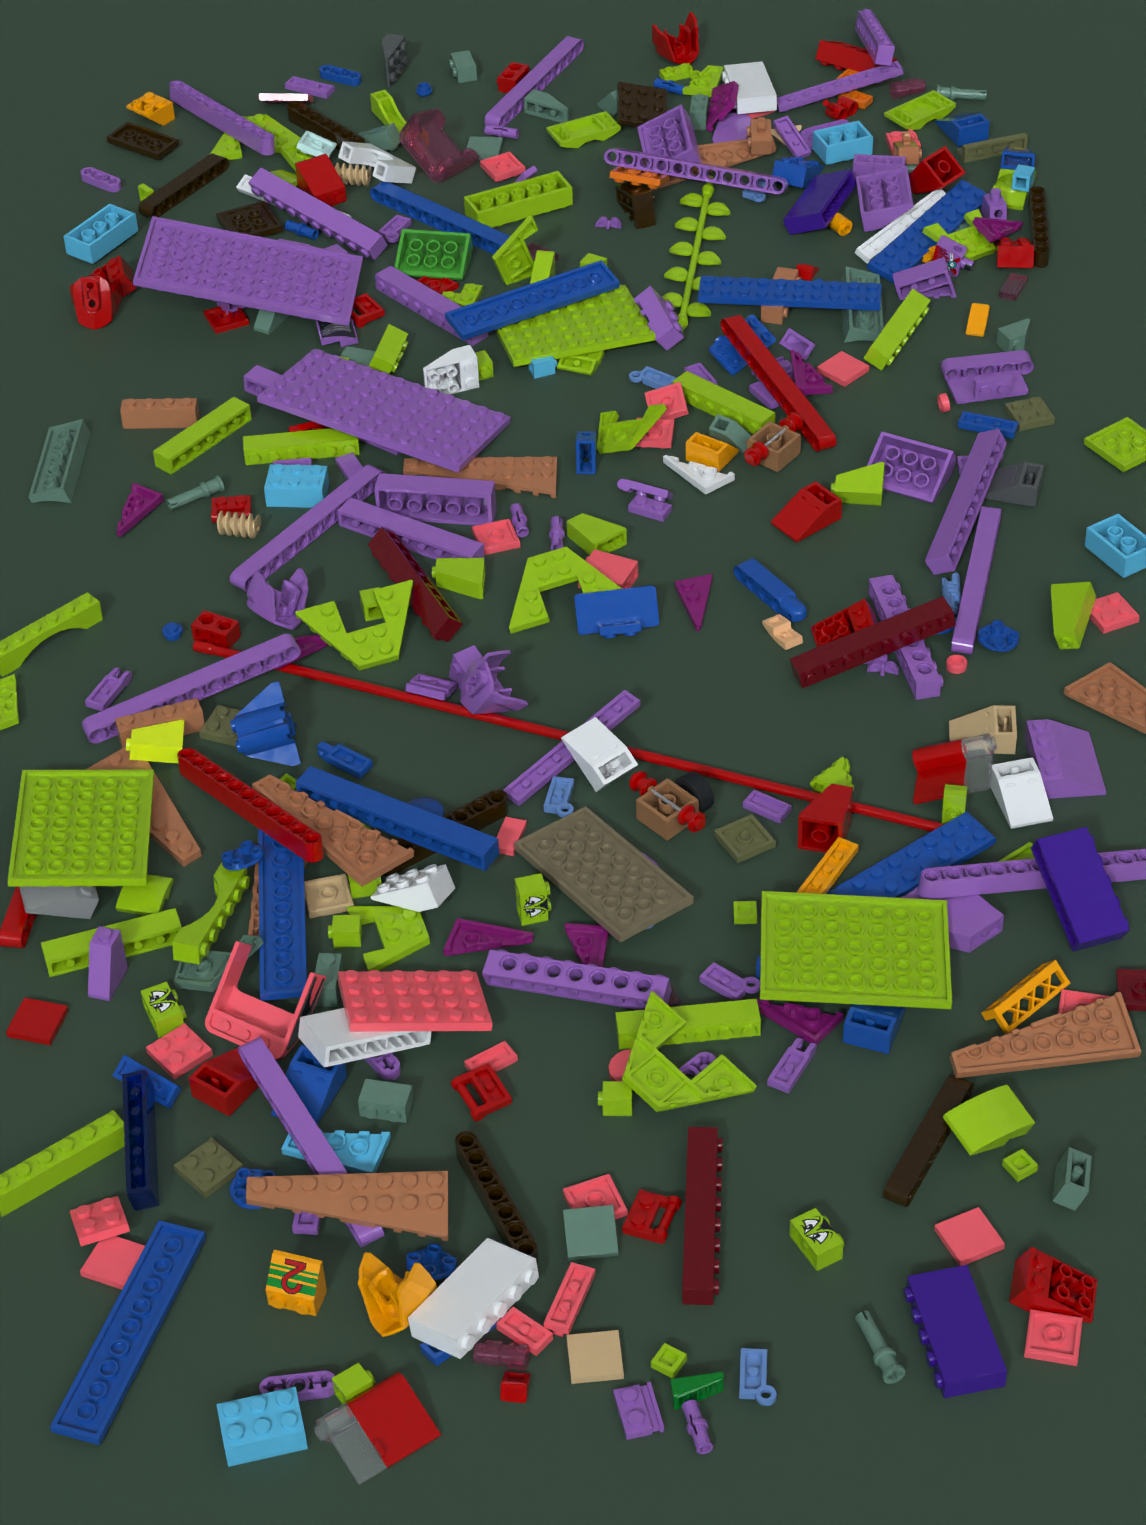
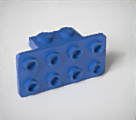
(727, 354)
(616, 611)

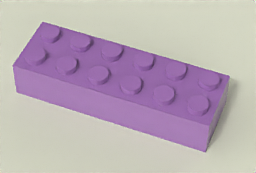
(437, 498)

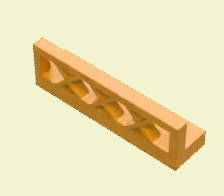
(830, 867)
(1020, 991)

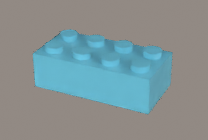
(100, 233)

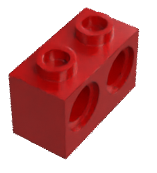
(511, 76)
(216, 629)

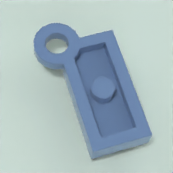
(756, 196)
(651, 377)
(559, 796)
(754, 1375)

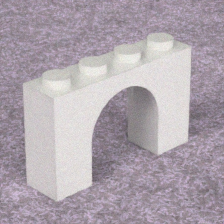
(387, 166)

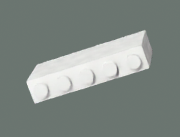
(754, 88)
(333, 1043)
(473, 1298)

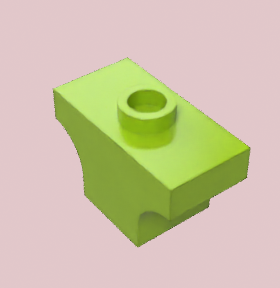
(953, 802)

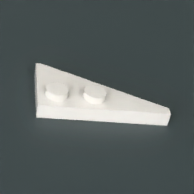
(699, 475)

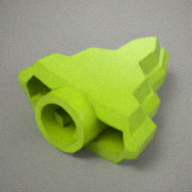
(836, 774)

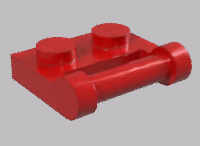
(368, 308)
(238, 504)
(488, 1088)
(644, 1212)

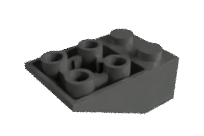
(394, 56)
(1017, 484)

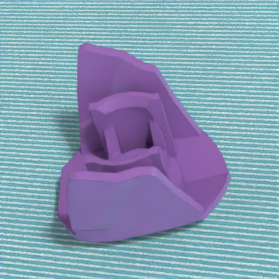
(277, 605)
(478, 687)

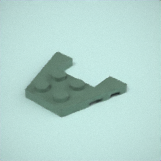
(210, 971)

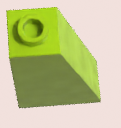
(1071, 612)

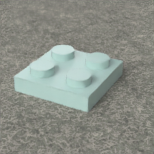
(315, 145)

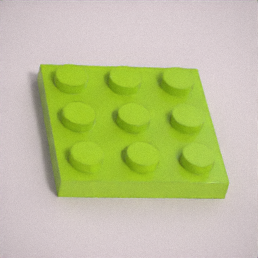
(1120, 444)

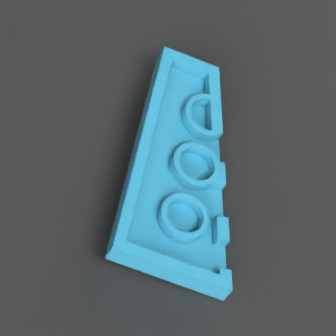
(355, 1151)

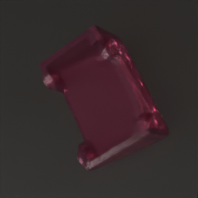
(433, 148)

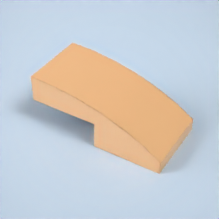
(781, 632)

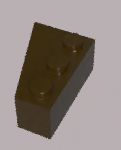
(638, 203)

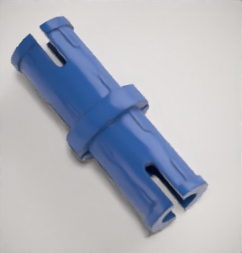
(670, 85)
(301, 229)

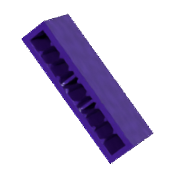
(820, 201)
(1080, 889)
(955, 1331)

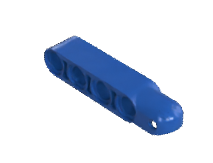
(770, 590)

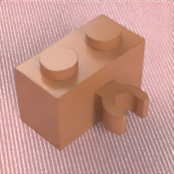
(760, 136)
(907, 149)

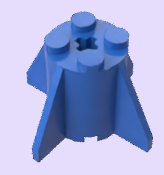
(266, 728)

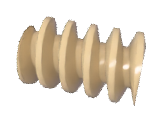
(354, 176)
(238, 526)

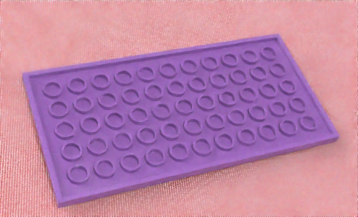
(248, 271)
(385, 410)

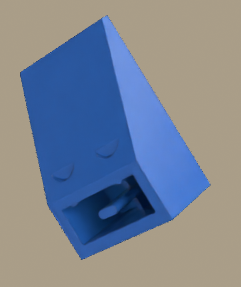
(965, 128)
(796, 171)
(872, 1026)
(313, 1082)

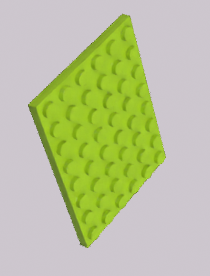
(577, 328)
(82, 828)
(855, 950)

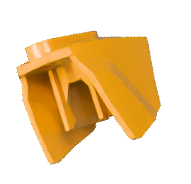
(389, 1297)

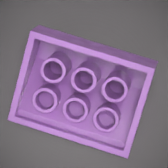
(670, 136)
(883, 197)
(913, 466)
(1064, 759)

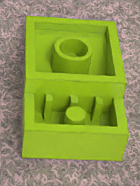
(989, 1120)

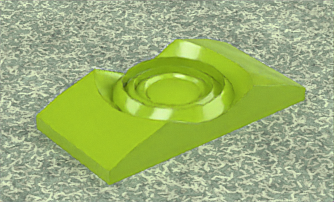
(921, 110)
(584, 130)
(1014, 198)

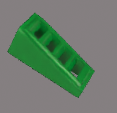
(695, 1387)

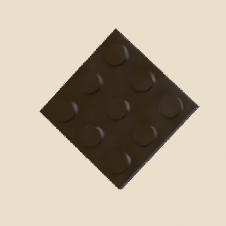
(639, 103)
(251, 219)

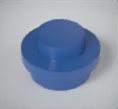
(424, 89)
(172, 631)

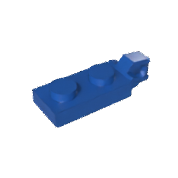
(345, 759)

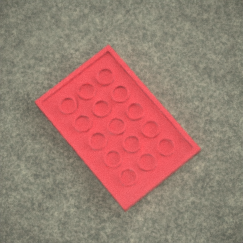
(413, 1001)

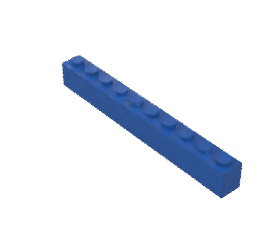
(400, 818)

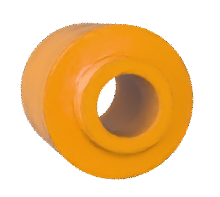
(840, 224)

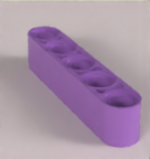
(987, 363)

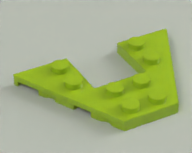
(230, 147)
(547, 572)
(368, 645)
(660, 1080)

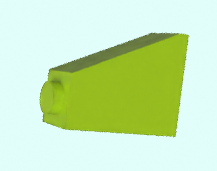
(543, 266)
(860, 485)
(596, 534)
(461, 575)

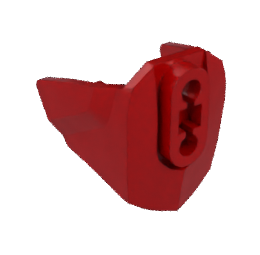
(681, 49)
(104, 293)

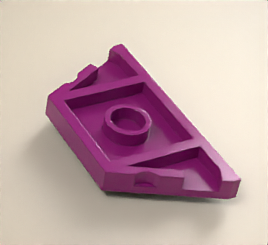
(721, 103)

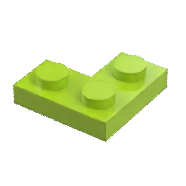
(470, 294)

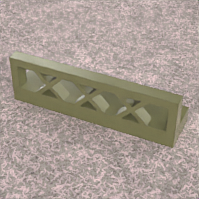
(991, 147)

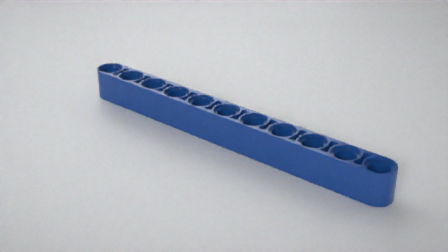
(437, 215)

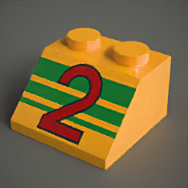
(296, 1283)

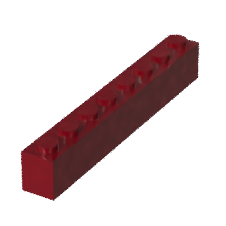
(424, 597)
(872, 642)
(700, 1216)

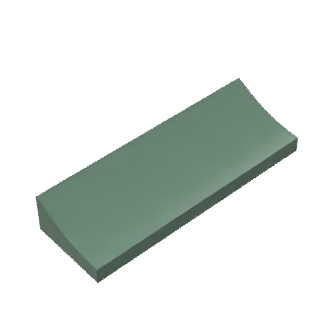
(861, 324)
(60, 462)

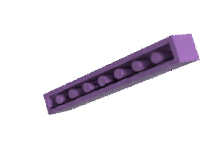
(419, 299)
(414, 534)

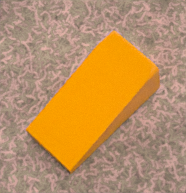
(978, 319)

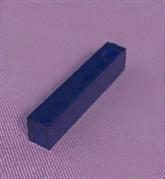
(140, 1140)

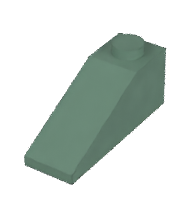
(545, 106)
(383, 137)

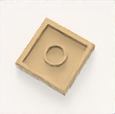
(327, 895)
(595, 1357)

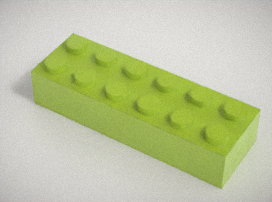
(519, 200)

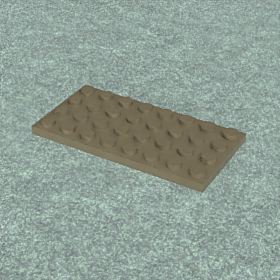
(603, 874)

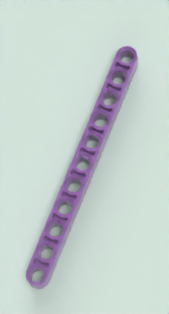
(536, 79)
(222, 118)
(704, 168)
(305, 529)
(976, 580)
(197, 684)
(1016, 875)
(298, 1122)

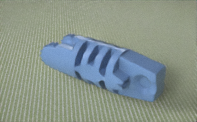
(952, 592)

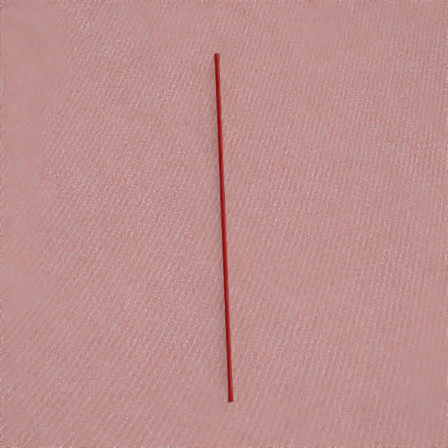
(639, 754)

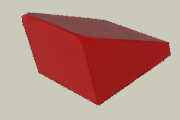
(807, 271)
(515, 1387)

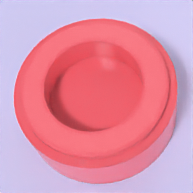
(943, 402)
(956, 664)

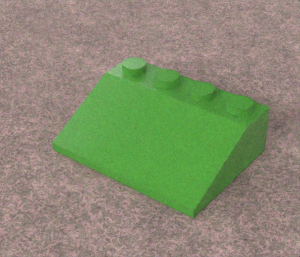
(434, 254)

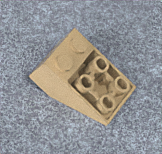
(995, 720)

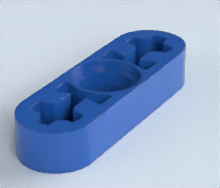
(340, 75)

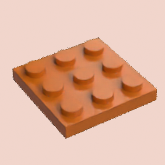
(637, 177)

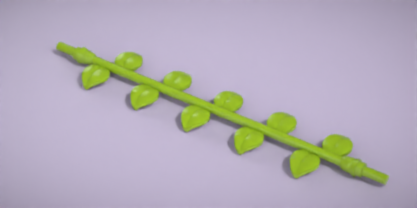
(686, 249)

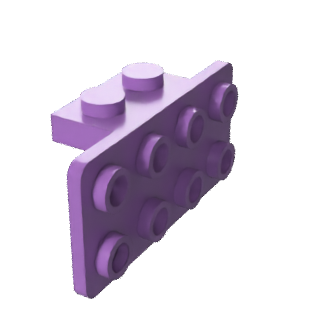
(987, 386)

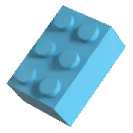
(842, 142)
(296, 485)
(1118, 545)
(262, 1426)

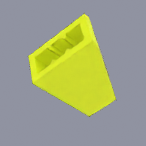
(156, 742)

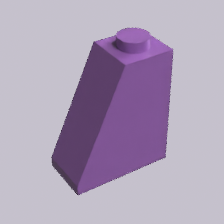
(106, 963)

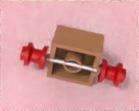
(775, 444)
(665, 806)

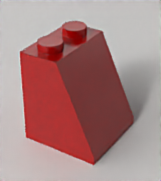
(935, 172)
(320, 180)
(825, 819)

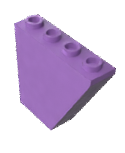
(969, 920)

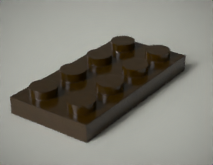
(143, 141)

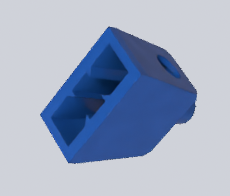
(1013, 156)
(586, 448)

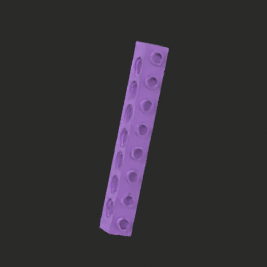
(874, 37)
(915, 658)
(563, 985)

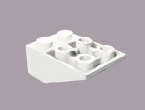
(453, 371)
(599, 753)
(1020, 792)
(416, 889)

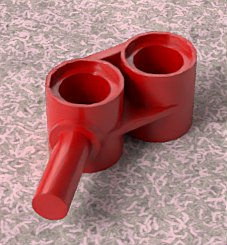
(842, 109)

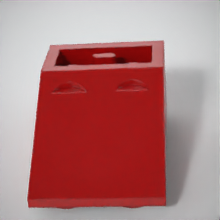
(1014, 253)
(116, 271)
(808, 512)
(844, 623)
(223, 1082)
(1052, 1286)

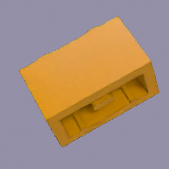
(153, 108)
(709, 451)

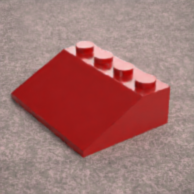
(845, 56)

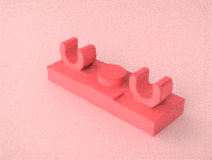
(569, 1299)

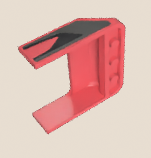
(244, 1017)

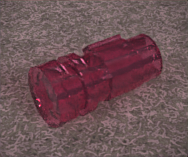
(909, 87)
(497, 1354)

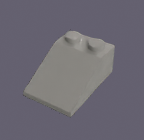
(60, 900)

